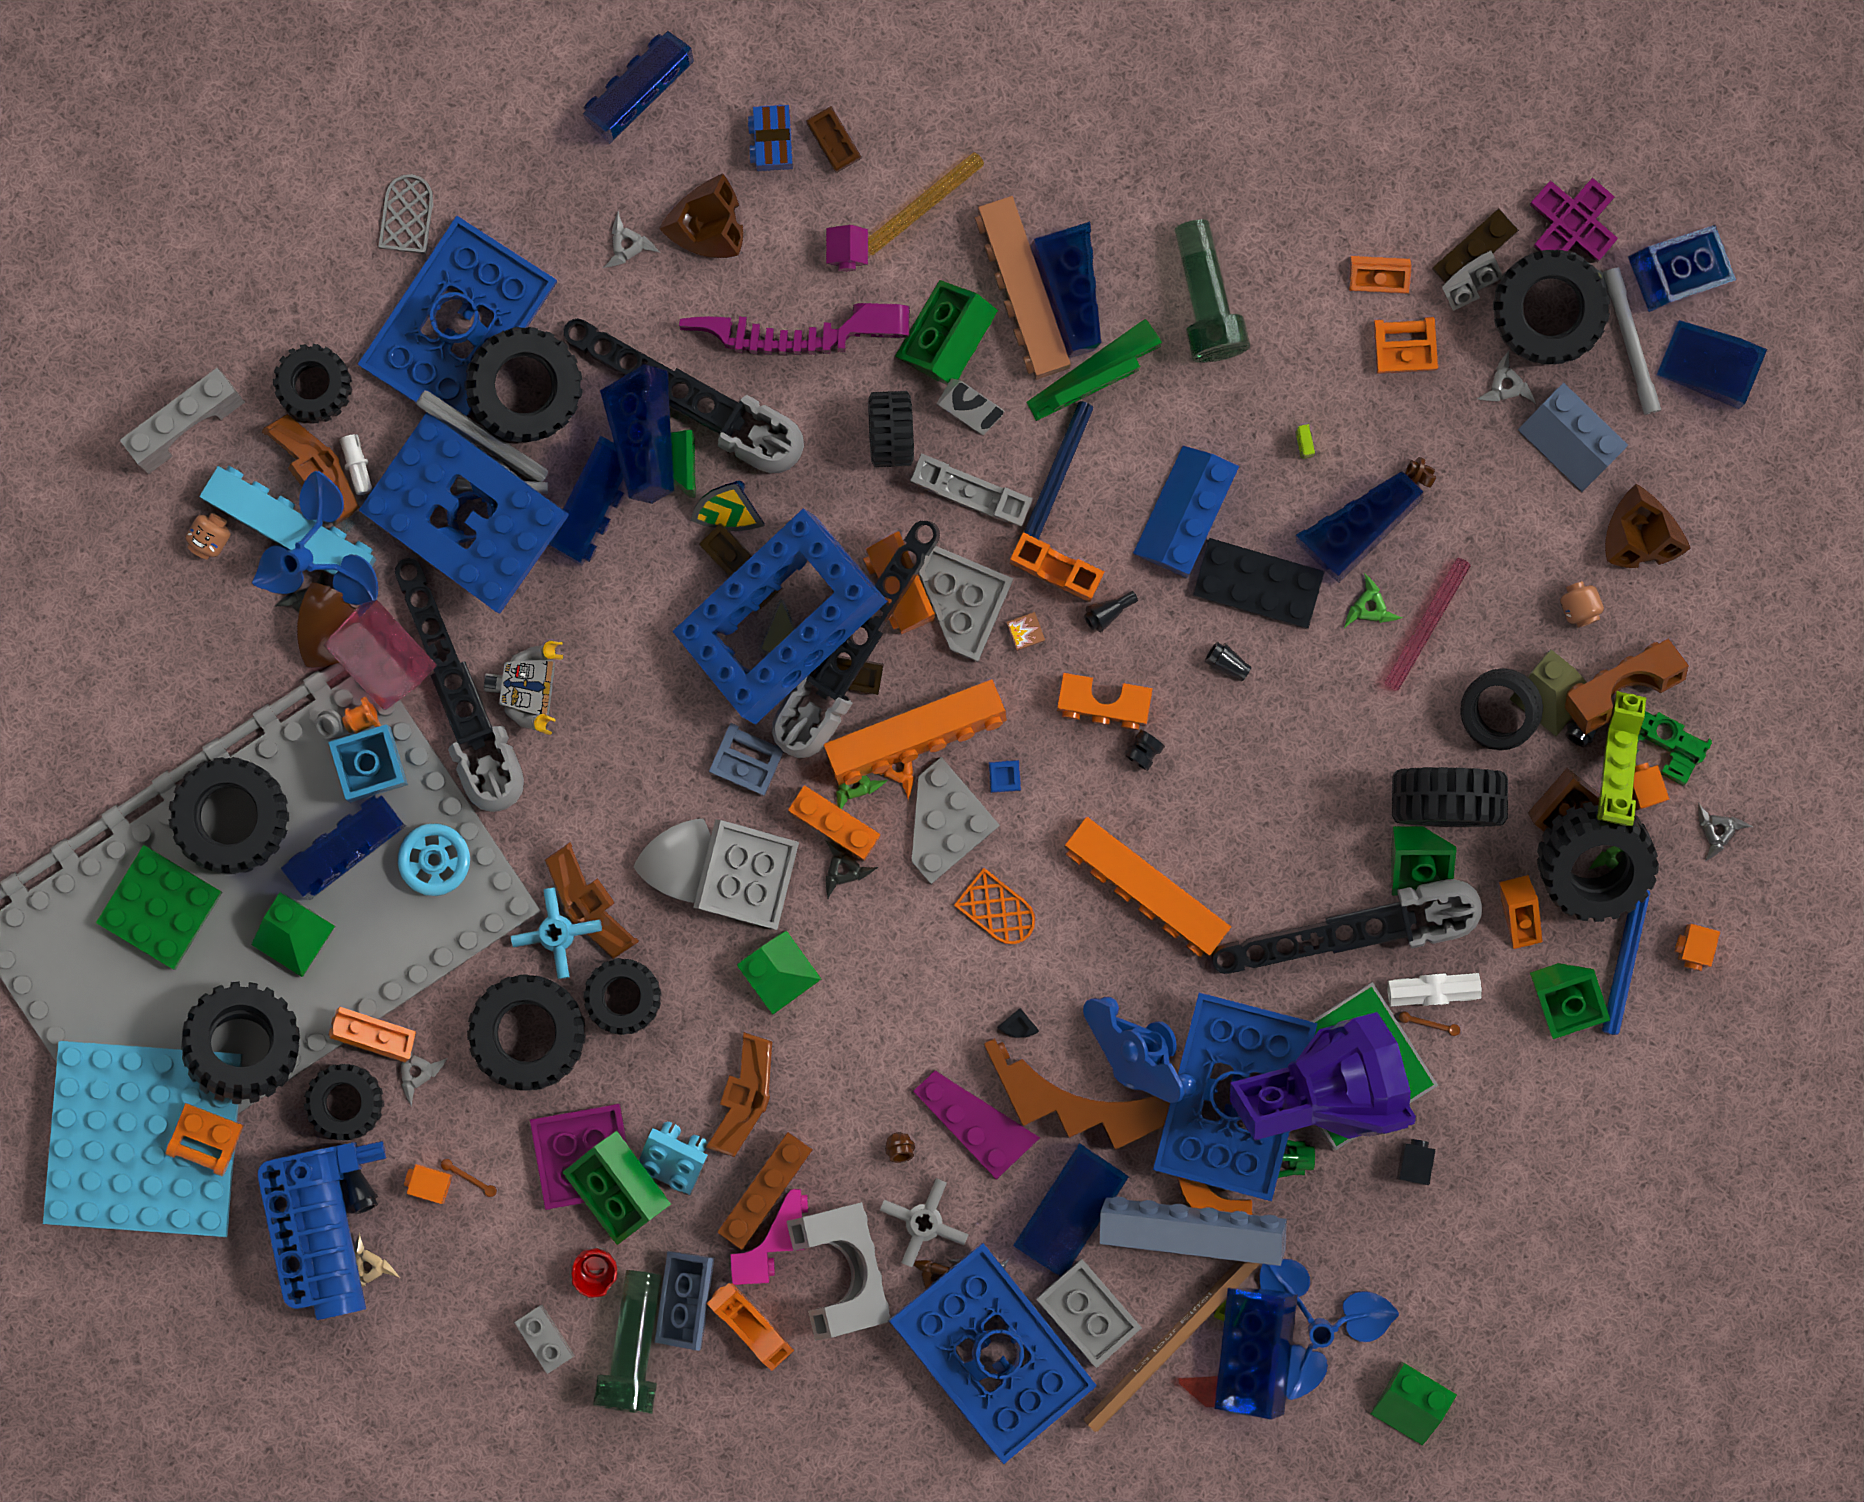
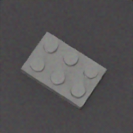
(1088, 1313)

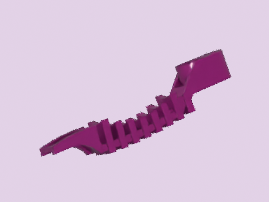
(867, 318)

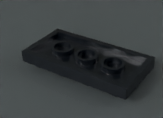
(1258, 583)

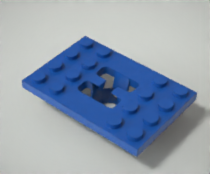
(488, 278)
(504, 544)
(1220, 1150)
(1030, 1393)

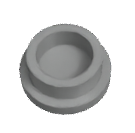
(329, 724)

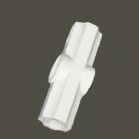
(1434, 989)

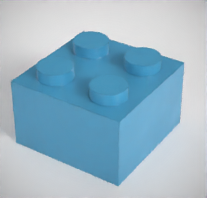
(368, 763)

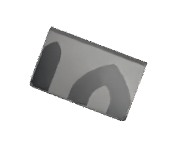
(969, 406)

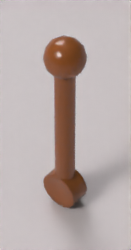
(1453, 1029)
(490, 1190)

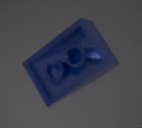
(1681, 267)
(1712, 363)

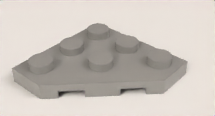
(964, 599)
(946, 821)

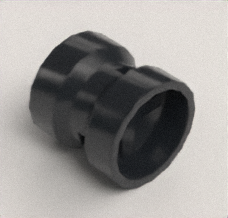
(1148, 744)

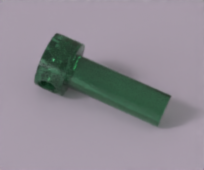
(1208, 297)
(627, 1384)

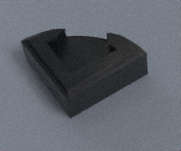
(1018, 1025)

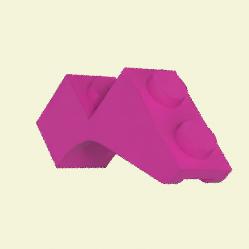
(754, 1265)

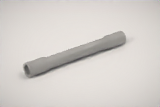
(1645, 387)

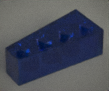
(1070, 285)
(642, 432)
(1359, 526)
(343, 847)

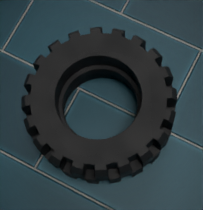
(1592, 307)
(564, 384)
(1450, 797)
(187, 815)
(1602, 895)
(247, 1004)
(485, 1025)

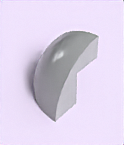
(676, 859)

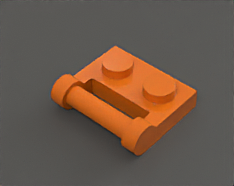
(1406, 355)
(208, 1129)

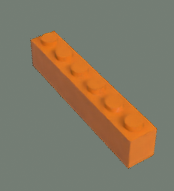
(915, 732)
(1146, 886)

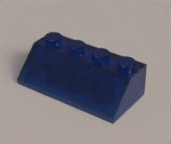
(639, 86)
(590, 504)
(1070, 1210)
(1256, 1352)

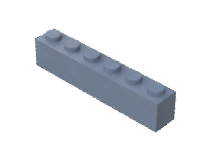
(1193, 1231)

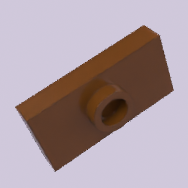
(833, 139)

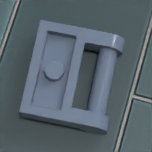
(742, 768)

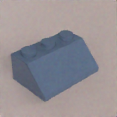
(1572, 437)
(684, 1300)

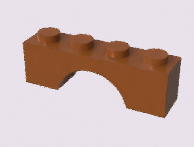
(1656, 668)
(765, 1190)

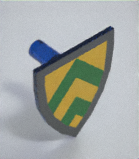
(727, 506)

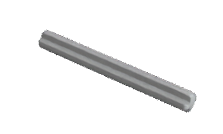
(482, 437)

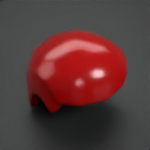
(590, 1283)

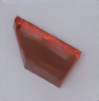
(1201, 1388)

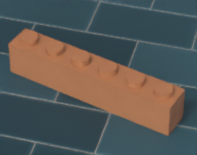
(1023, 288)

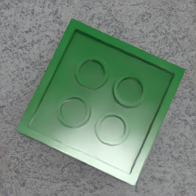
(159, 907)

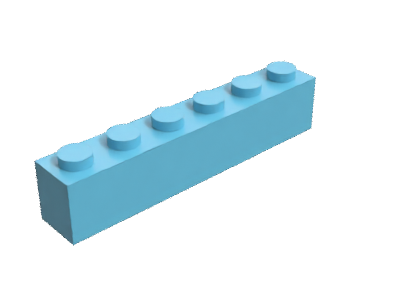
(277, 518)

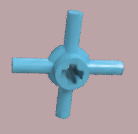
(564, 941)

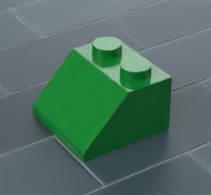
(1413, 1403)

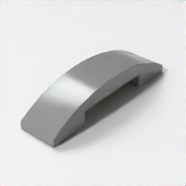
(970, 491)

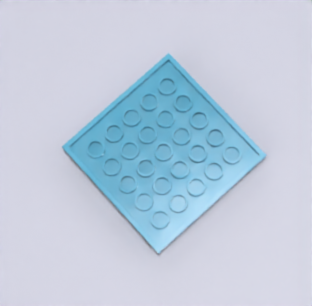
(111, 1138)

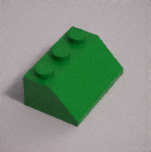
(947, 332)
(616, 1187)

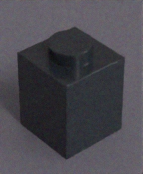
(1416, 1162)

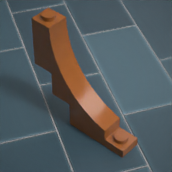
(1037, 1097)

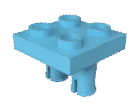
(673, 1160)

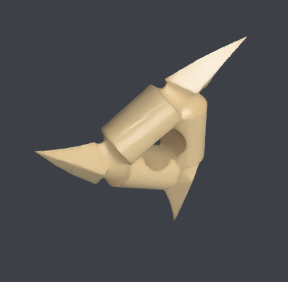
(378, 1265)

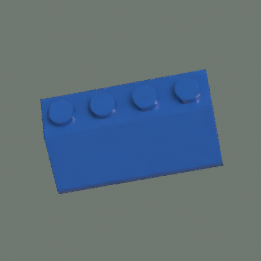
(1186, 510)

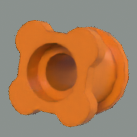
(361, 717)

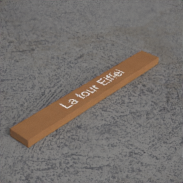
(1168, 1345)

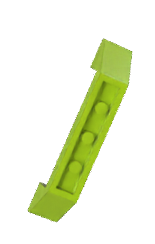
(1620, 760)

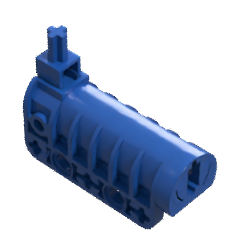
(317, 1226)

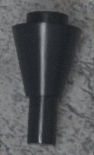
(1102, 614)

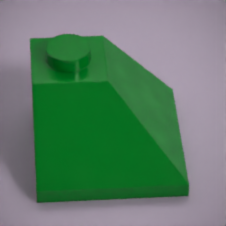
(684, 461)
(1419, 858)
(292, 934)
(779, 972)
(1569, 998)

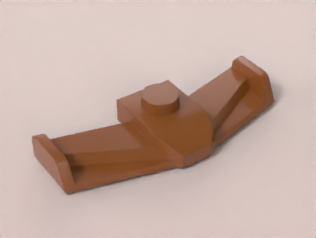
(311, 456)
(587, 902)
(744, 1096)

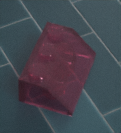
(380, 654)

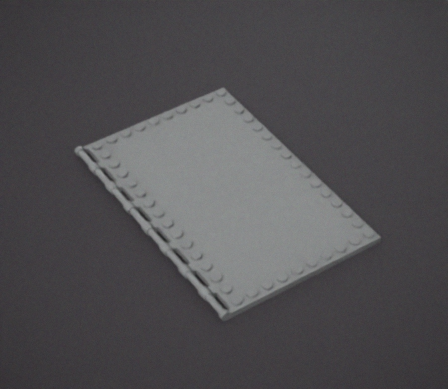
(387, 938)

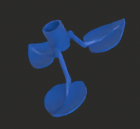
(282, 568)
(1366, 1318)

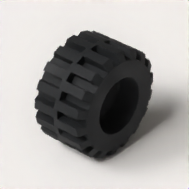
(330, 401)
(891, 429)
(595, 996)
(370, 1102)

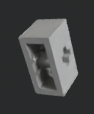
(544, 1339)

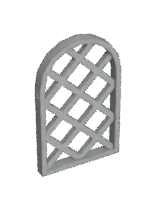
(423, 249)

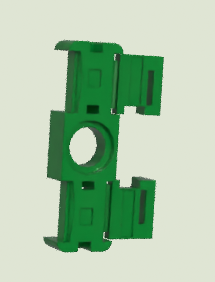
(1685, 750)

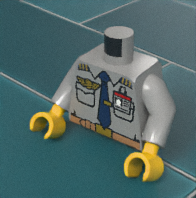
(527, 686)

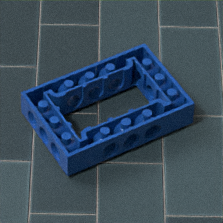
(805, 648)

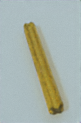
(924, 202)

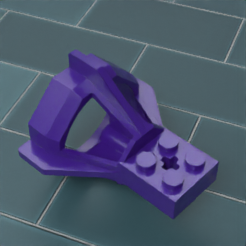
(1342, 1081)

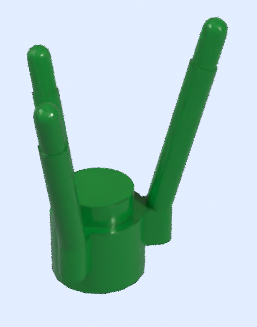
(1300, 1158)

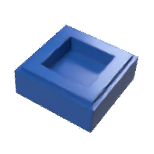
(1004, 776)

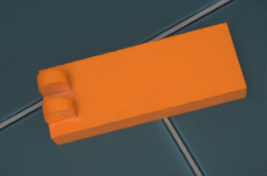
(372, 1034)

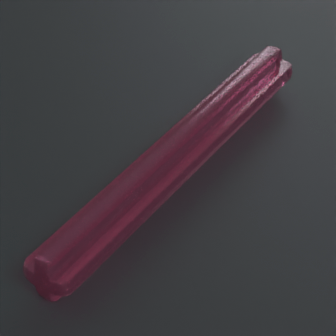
(1427, 624)

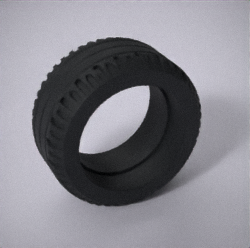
(1523, 688)

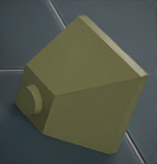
(1553, 680)

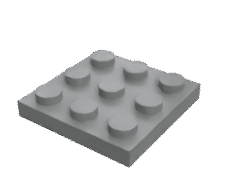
(746, 874)

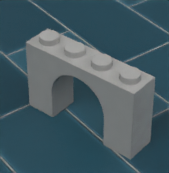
(206, 398)
(865, 1300)

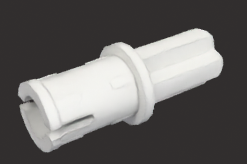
(356, 464)

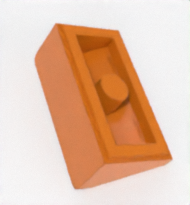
(1380, 274)

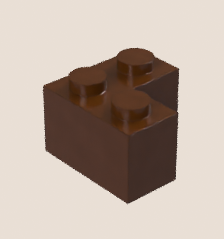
(1562, 795)

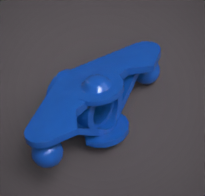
(1138, 1053)

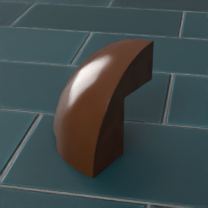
(706, 221)
(1643, 532)
(318, 619)

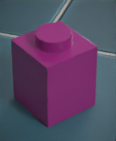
(847, 247)

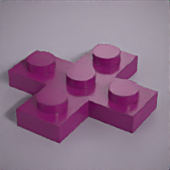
(1574, 219)

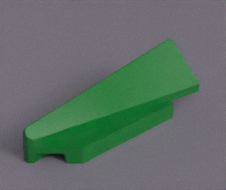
(1097, 372)

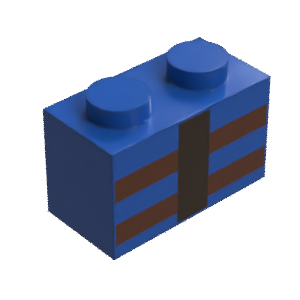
(772, 138)

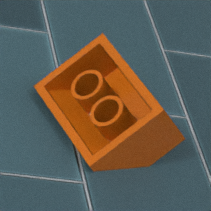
(914, 608)

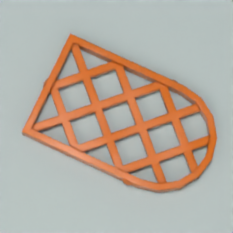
(991, 931)

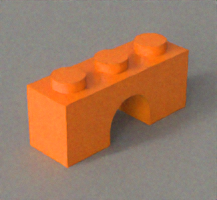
(1057, 569)
(1077, 700)
(834, 823)

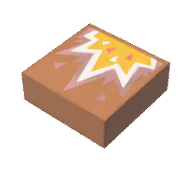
(1025, 631)

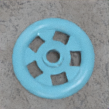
(416, 840)

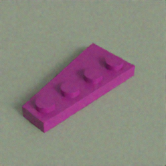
(981, 1128)

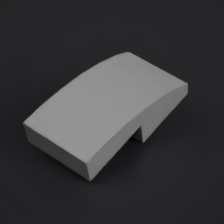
(1464, 284)

